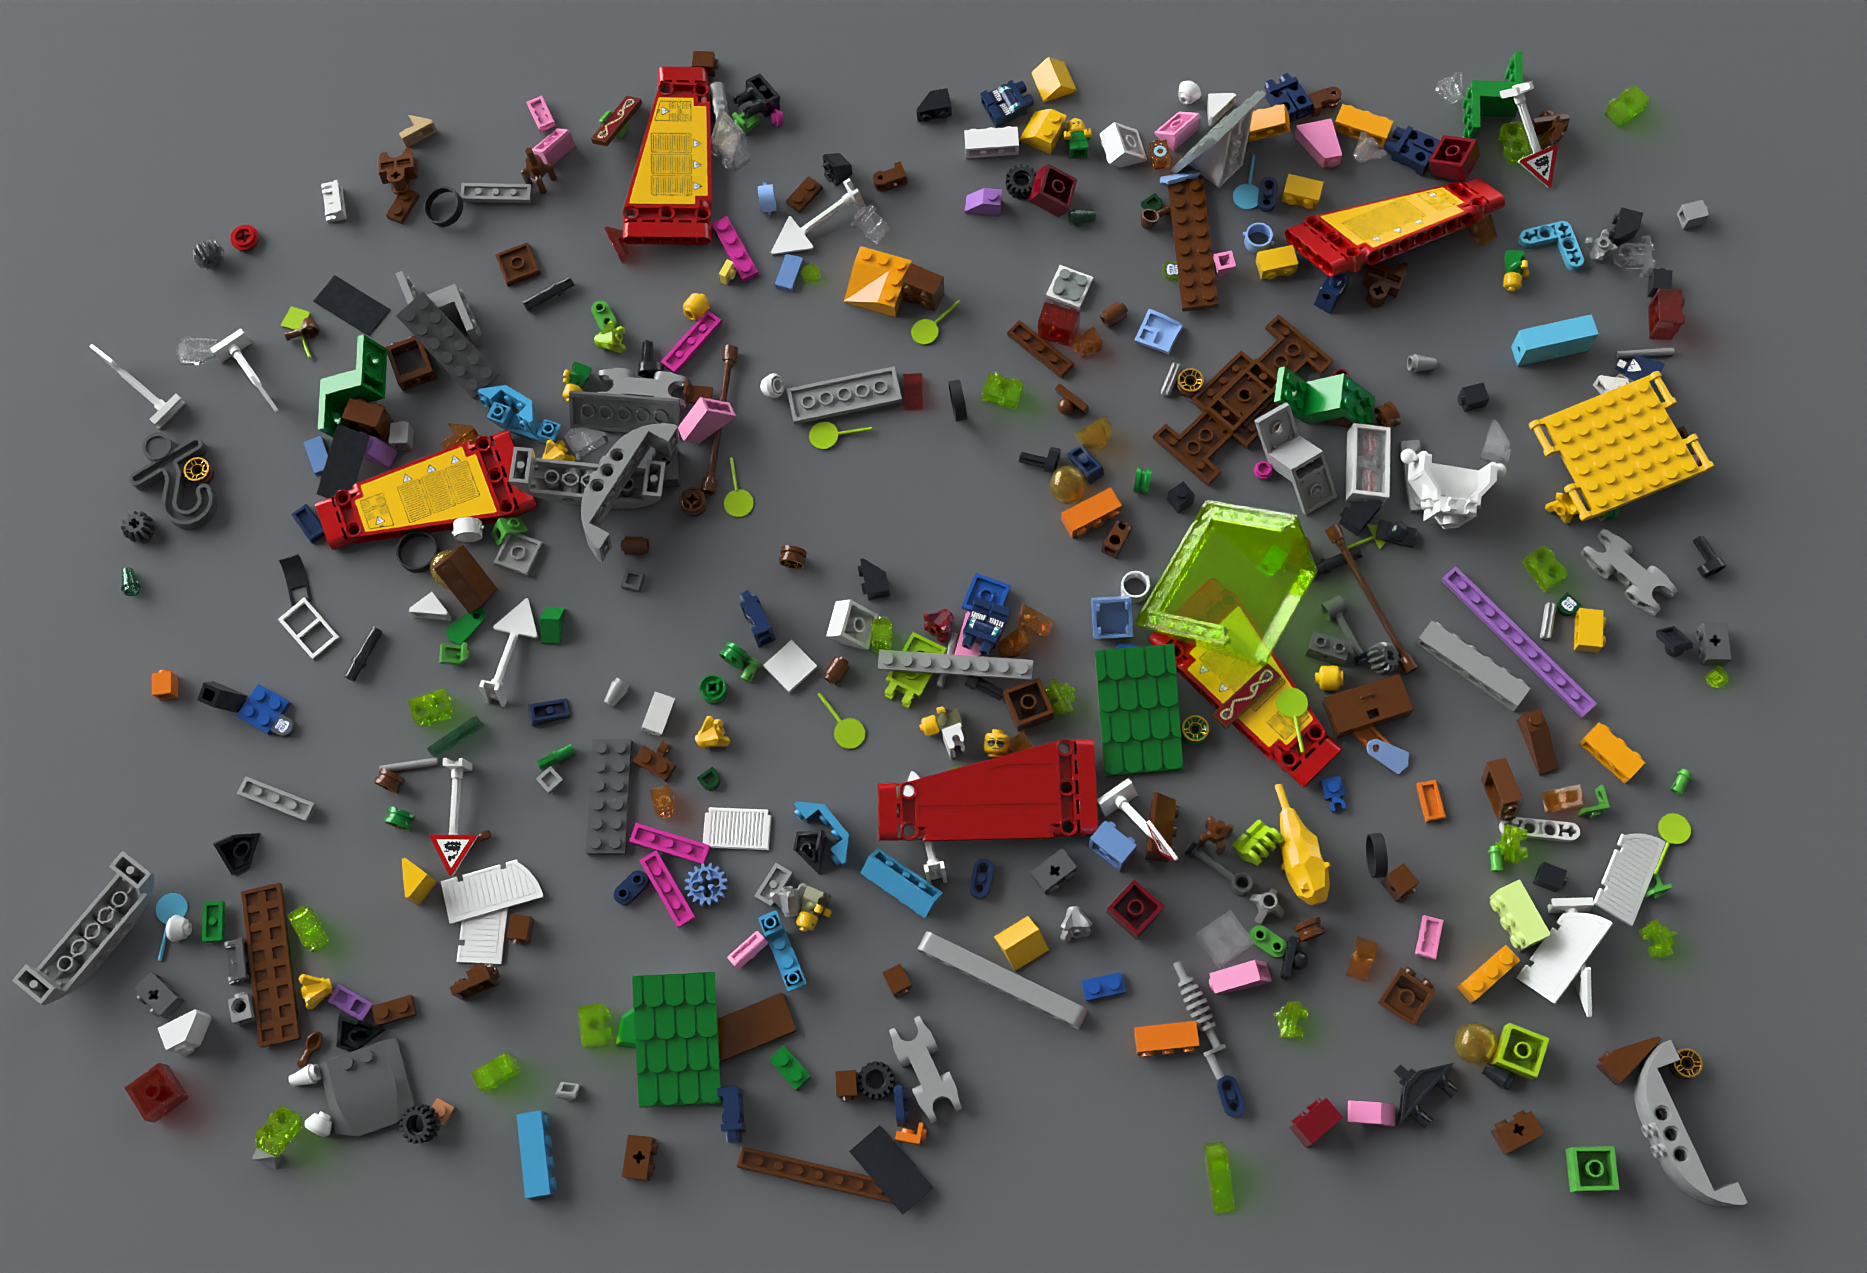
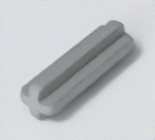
(1170, 379)
(1548, 621)

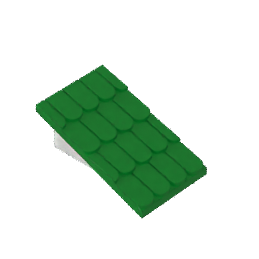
(1139, 710)
(676, 1039)

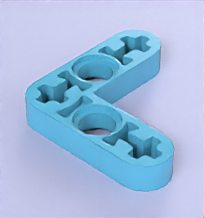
(1555, 236)

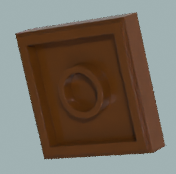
(517, 264)

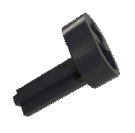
(648, 367)
(1048, 463)
(1713, 563)
(984, 686)

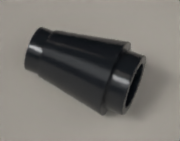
(1498, 1075)

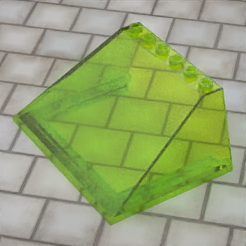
(1233, 582)

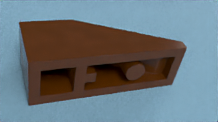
(1538, 740)
(1622, 1061)

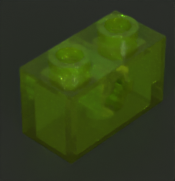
(1627, 106)
(994, 392)
(587, 1017)

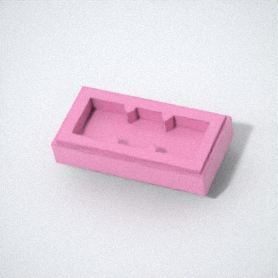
(541, 113)
(1429, 937)
(747, 950)

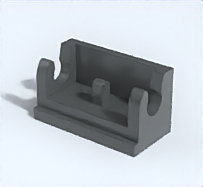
(238, 961)

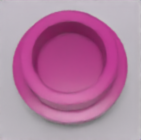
(777, 118)
(1263, 470)

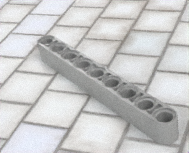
(1002, 980)

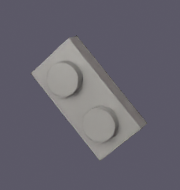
(775, 880)

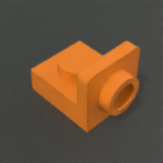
(908, 1135)

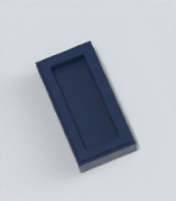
(309, 523)

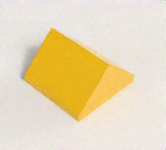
(1053, 79)
(416, 882)
(1022, 943)

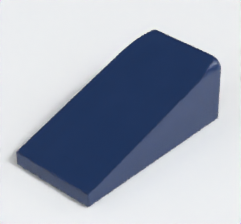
(1086, 463)
(548, 711)

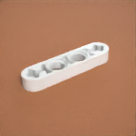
(1539, 826)

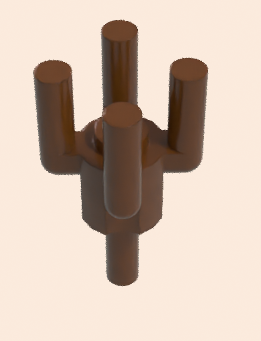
(537, 169)
(1216, 834)

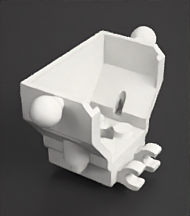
(1449, 492)

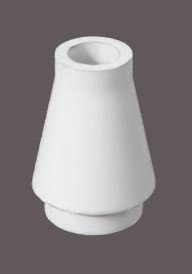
(308, 1075)

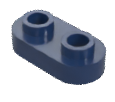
(1267, 196)
(981, 879)
(633, 889)
(1230, 1096)
(902, 1114)

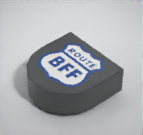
(283, 726)

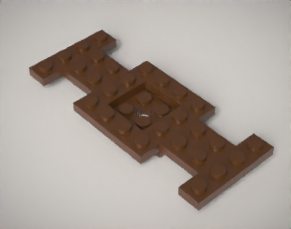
(1226, 412)

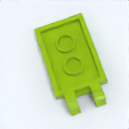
(912, 683)

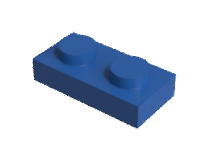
(1103, 986)

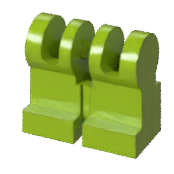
(1255, 847)

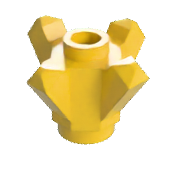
(557, 451)
(1563, 507)
(712, 734)
(314, 989)

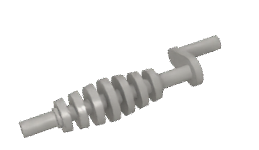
(1203, 1018)

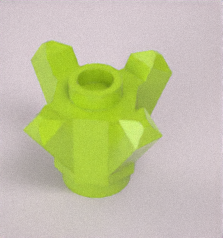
(611, 338)

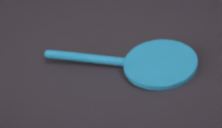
(1246, 195)
(168, 906)

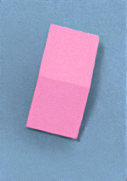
(1223, 263)
(1371, 1113)

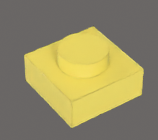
(727, 272)

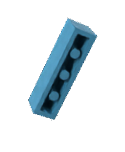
(901, 882)
(535, 1154)

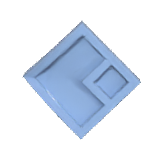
(1158, 332)

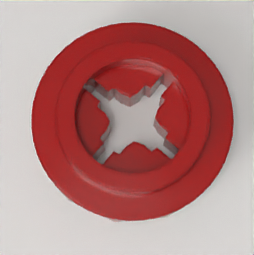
(238, 235)

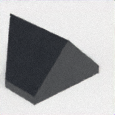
(811, 847)
(237, 851)
(354, 1033)

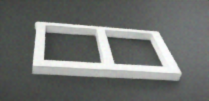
(298, 637)

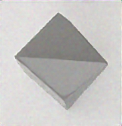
(266, 1158)

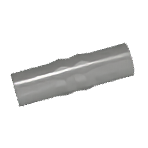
(718, 98)

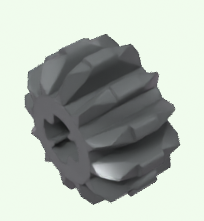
(208, 254)
(137, 526)
(1383, 658)

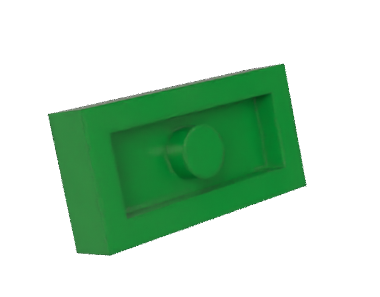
(213, 921)
(790, 1068)

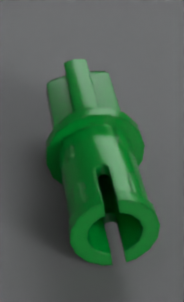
(556, 757)

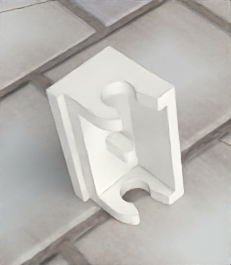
(334, 201)
(657, 714)
(953, 737)

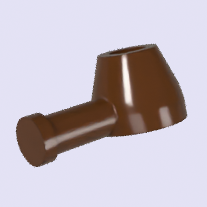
(1150, 217)
(308, 329)

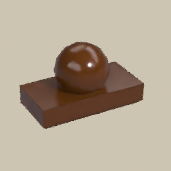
(1545, 121)
(1069, 401)

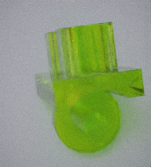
(1064, 704)
(1510, 843)
(1662, 937)
(1288, 1020)

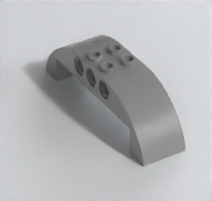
(613, 475)
(566, 480)
(92, 935)
(1686, 1169)

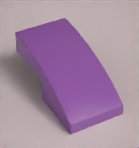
(350, 1002)

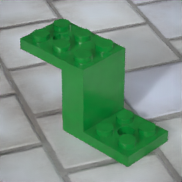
(1484, 97)
(365, 383)
(1324, 398)

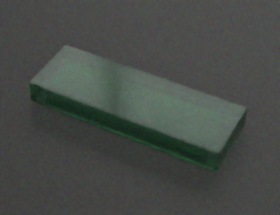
(455, 737)

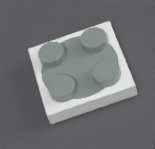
(1069, 287)

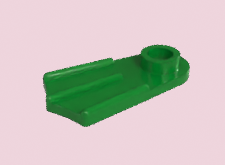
(465, 626)

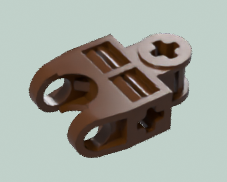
(398, 170)
(1383, 282)

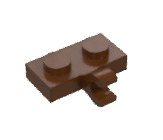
(1554, 134)
(655, 761)

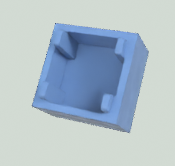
(1112, 617)
(1112, 845)

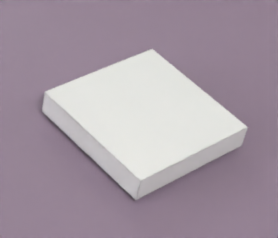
(790, 666)

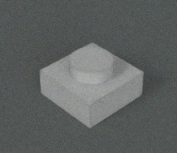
(550, 780)

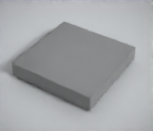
(518, 554)

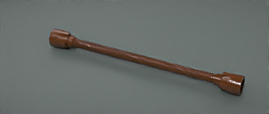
(709, 482)
(1337, 537)

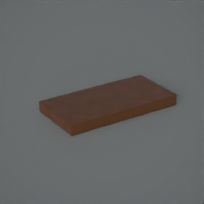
(754, 1026)

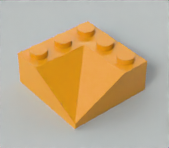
(876, 281)

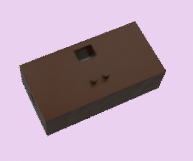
(1367, 706)

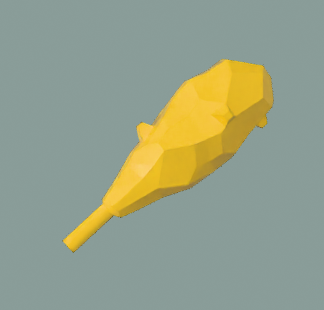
(1302, 856)

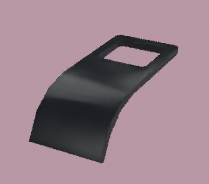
(295, 575)

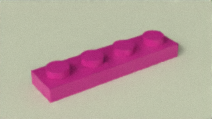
(735, 249)
(691, 342)
(670, 843)
(667, 889)

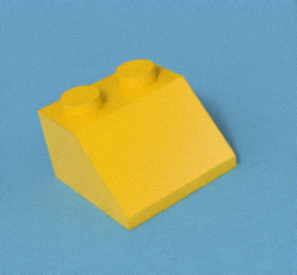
(1044, 130)

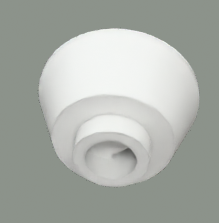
(1189, 92)
(772, 386)
(178, 928)
(319, 1124)

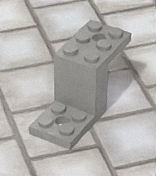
(449, 301)
(1295, 458)

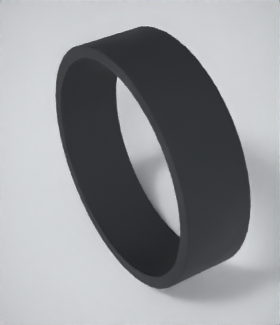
(432, 196)
(957, 400)
(405, 539)
(1376, 855)

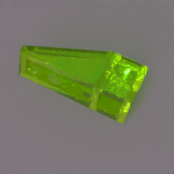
(1218, 1176)

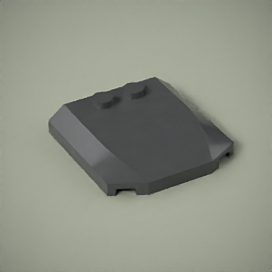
(367, 1088)

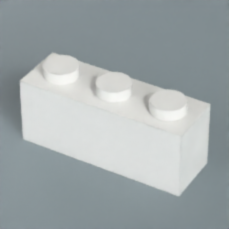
(991, 142)

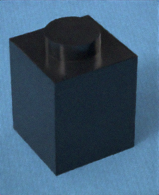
(1658, 279)
(1473, 397)
(1180, 497)
(1550, 877)

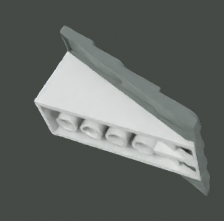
(1224, 146)

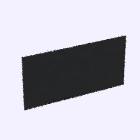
(351, 305)
(343, 461)
(891, 1169)

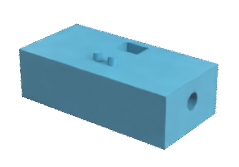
(1554, 340)

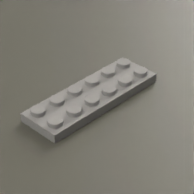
(844, 395)

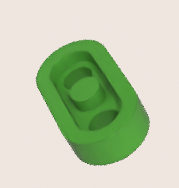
(604, 315)
(1266, 943)

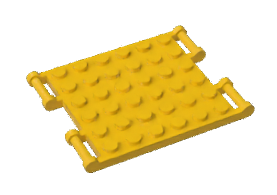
(1620, 446)

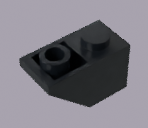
(935, 105)
(836, 168)
(1625, 225)
(875, 580)
(221, 697)

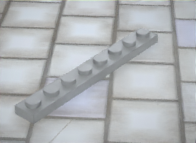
(955, 665)

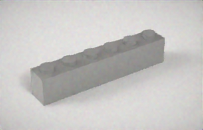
(1472, 665)

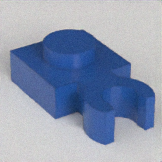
(1333, 789)

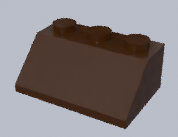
(465, 578)
(1162, 816)

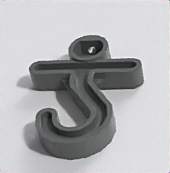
(169, 463)

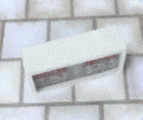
(1368, 463)

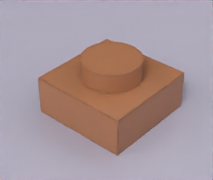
(444, 1111)

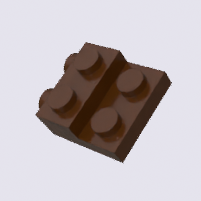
(480, 978)
(1407, 995)

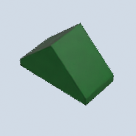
(552, 625)

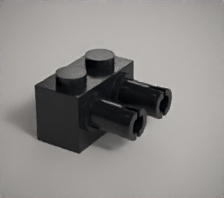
(762, 96)

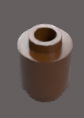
(1114, 314)
(635, 545)
(836, 670)

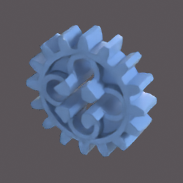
(699, 894)

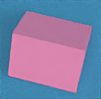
(1179, 129)
(554, 146)

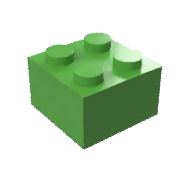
(1592, 1169)

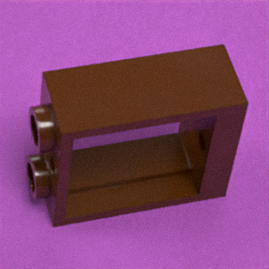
(417, 376)
(1502, 789)

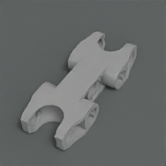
(625, 383)
(1639, 581)
(932, 1084)

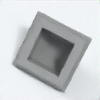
(567, 1091)

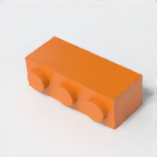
(1091, 513)
(1166, 1038)

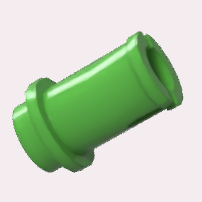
(750, 670)
(1681, 781)
(1496, 859)

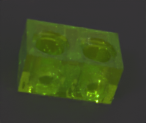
(1518, 141)
(1540, 571)
(881, 634)
(430, 702)
(308, 928)
(495, 1072)
(281, 1127)

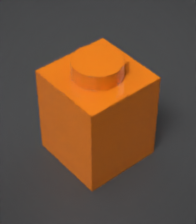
(165, 685)

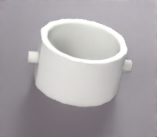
(467, 529)
(1138, 575)

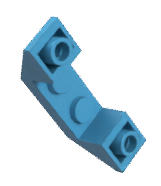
(505, 394)
(506, 419)
(811, 810)
(782, 951)

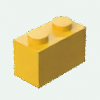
(1302, 191)
(1276, 262)
(1589, 630)

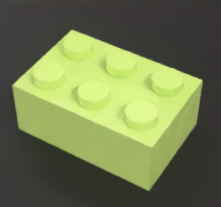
(1519, 915)

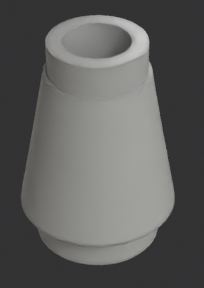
(1420, 363)
(616, 691)

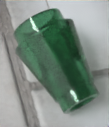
(1079, 216)
(130, 583)

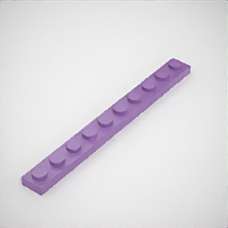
(1519, 642)

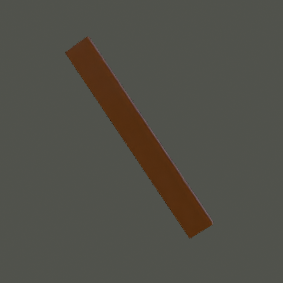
(810, 1173)

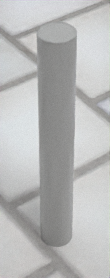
(1645, 353)
(950, 650)
(411, 764)

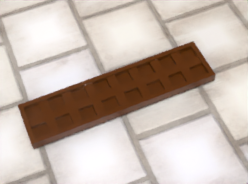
(1193, 245)
(270, 965)

